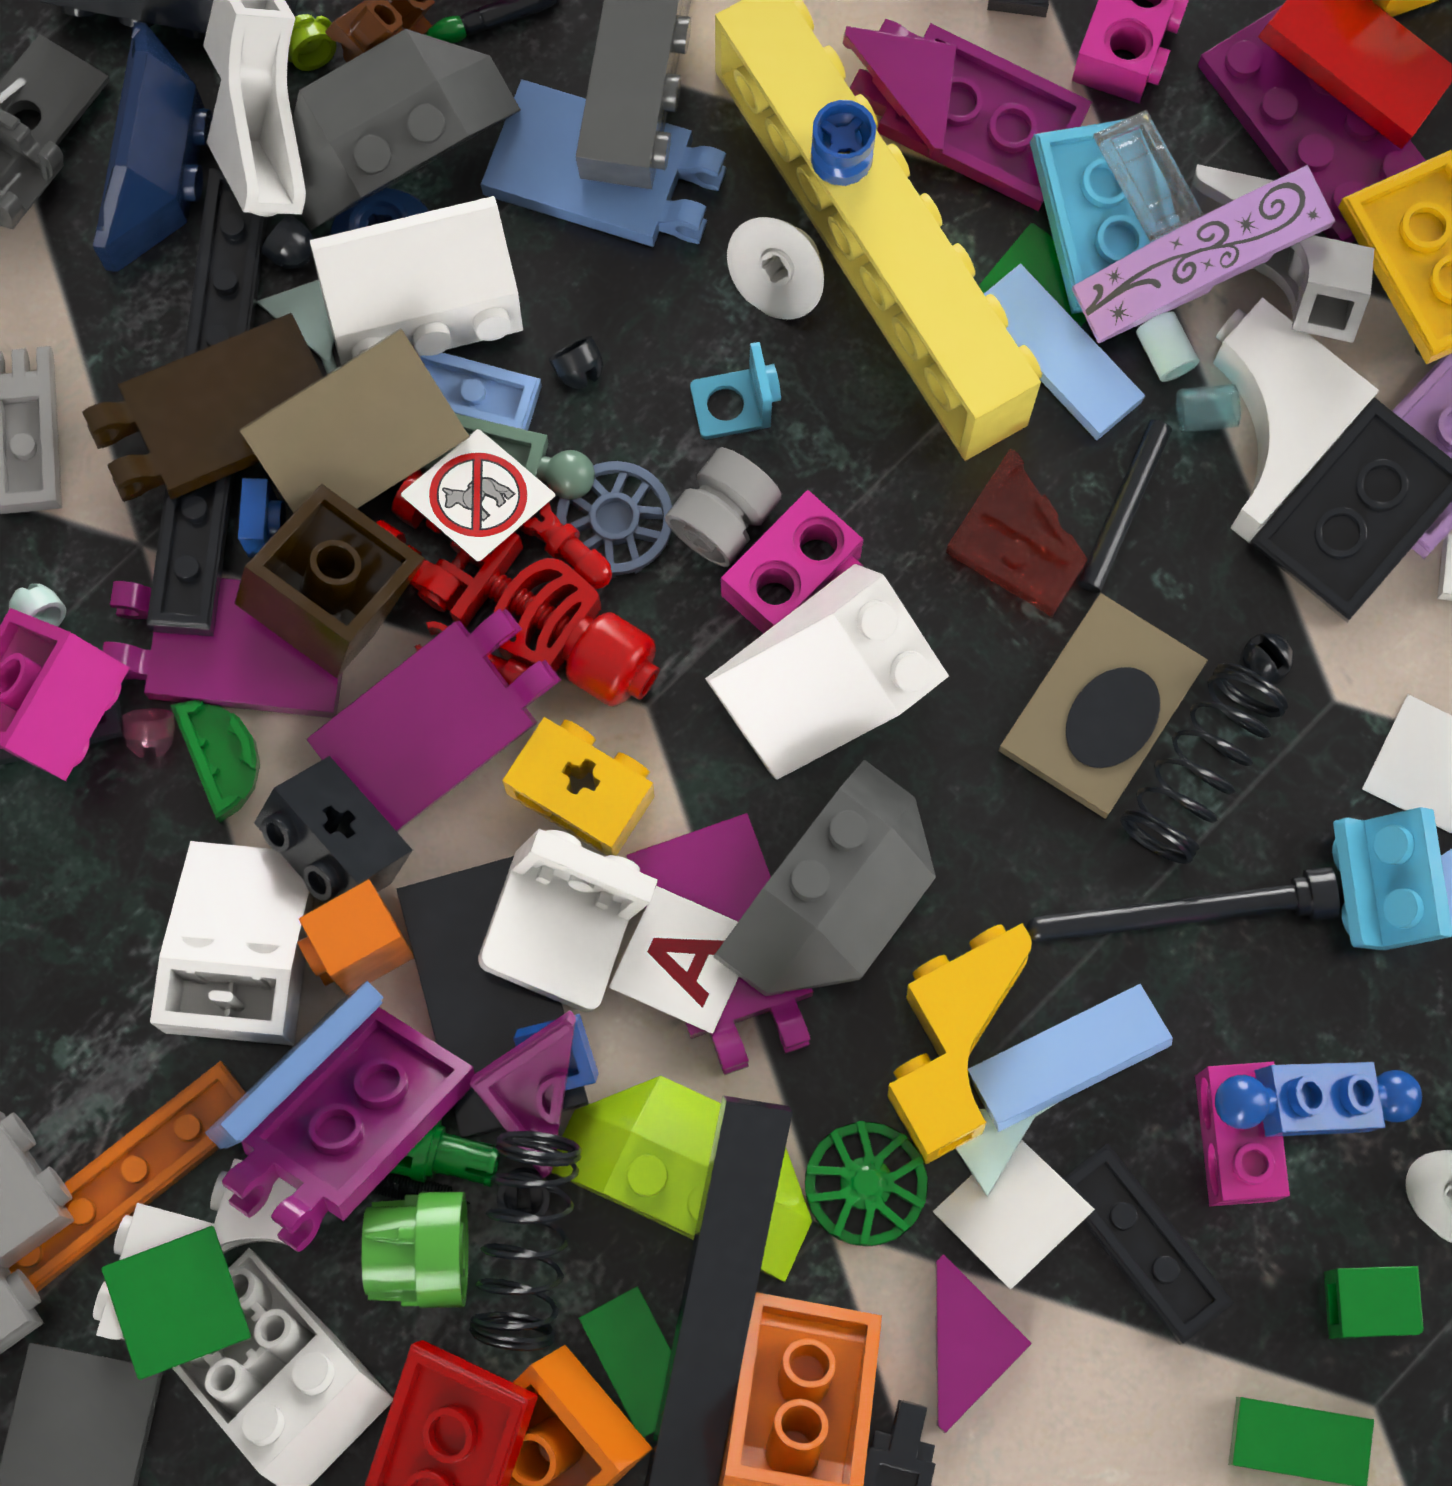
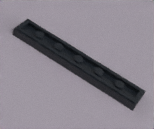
(719, 1293)

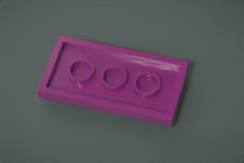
(1301, 122)

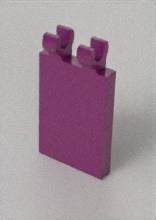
(989, 119)
(234, 669)
(433, 720)
(725, 873)
(347, 1125)

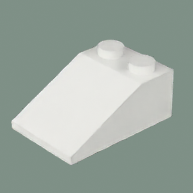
(827, 672)

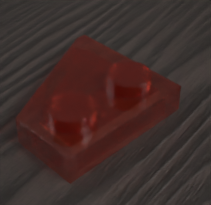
(1017, 539)

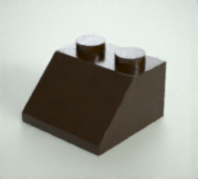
(327, 580)

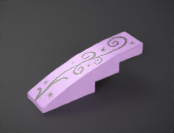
(1203, 254)

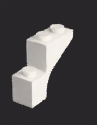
(252, 114)
(155, 1226)

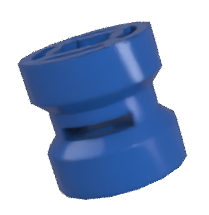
(843, 128)

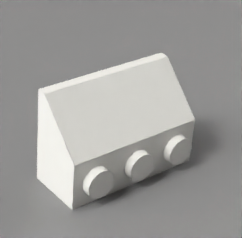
(430, 274)

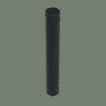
(1124, 506)

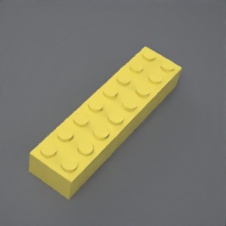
(879, 230)

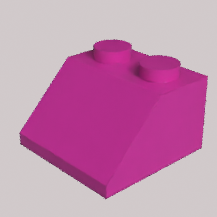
(52, 692)

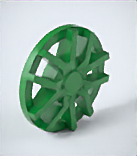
(866, 1183)

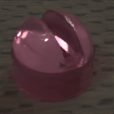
(149, 729)

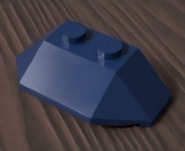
(152, 154)

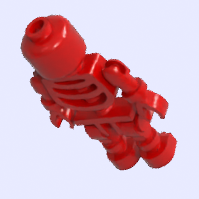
(602, 653)

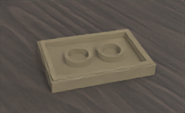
(357, 427)
(1103, 641)

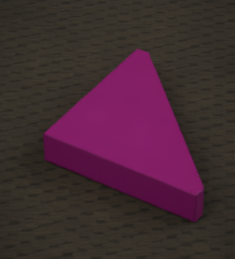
(912, 77)
(530, 1082)
(971, 1343)

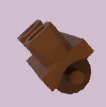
(376, 22)

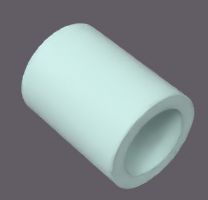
(1167, 346)

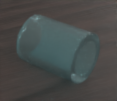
(1208, 408)

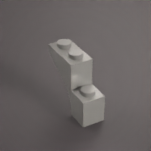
(1320, 275)
(29, 1216)

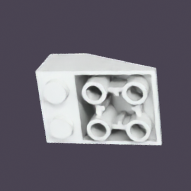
(233, 947)
(288, 1391)

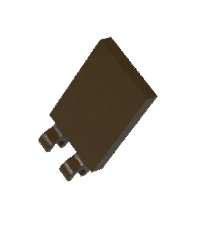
(197, 405)

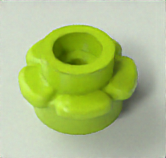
(310, 44)

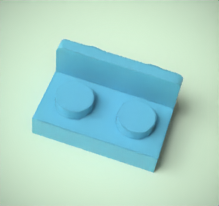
(1392, 880)

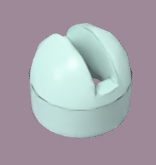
(39, 603)

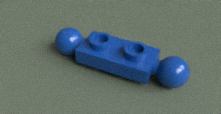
(1318, 1099)

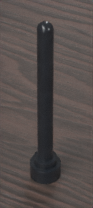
(1310, 895)

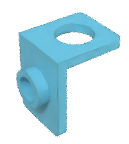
(757, 388)

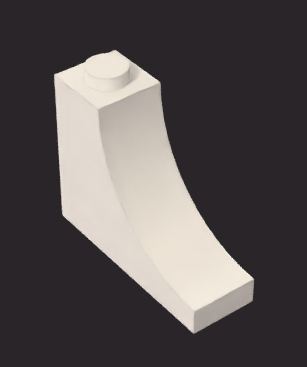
(1296, 399)

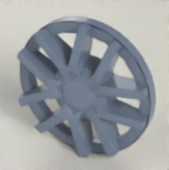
(617, 516)

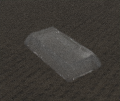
(1148, 175)

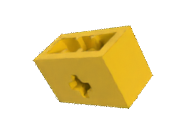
(596, 817)

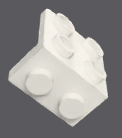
(563, 918)

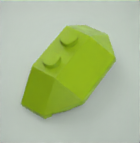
(653, 1157)

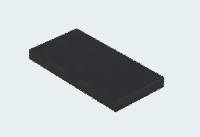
(468, 1007)

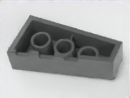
(632, 91)

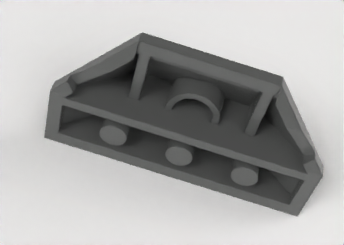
(391, 117)
(835, 891)

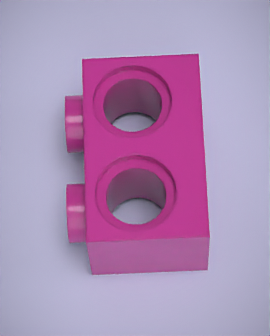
(1129, 28)
(780, 560)
(1239, 1163)

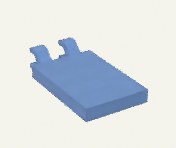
(539, 171)

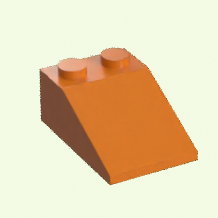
(802, 1396)
(574, 1430)

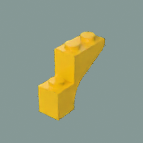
(954, 1008)

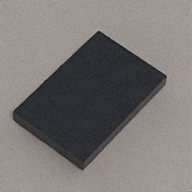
(1359, 510)

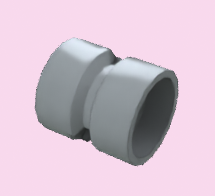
(728, 500)

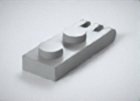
(29, 434)

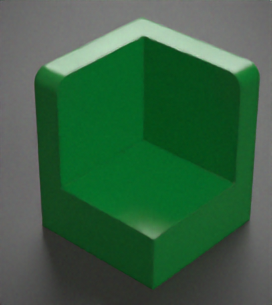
(1373, 1302)

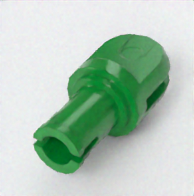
(450, 1156)

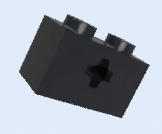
(331, 832)

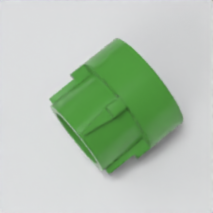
(417, 1250)

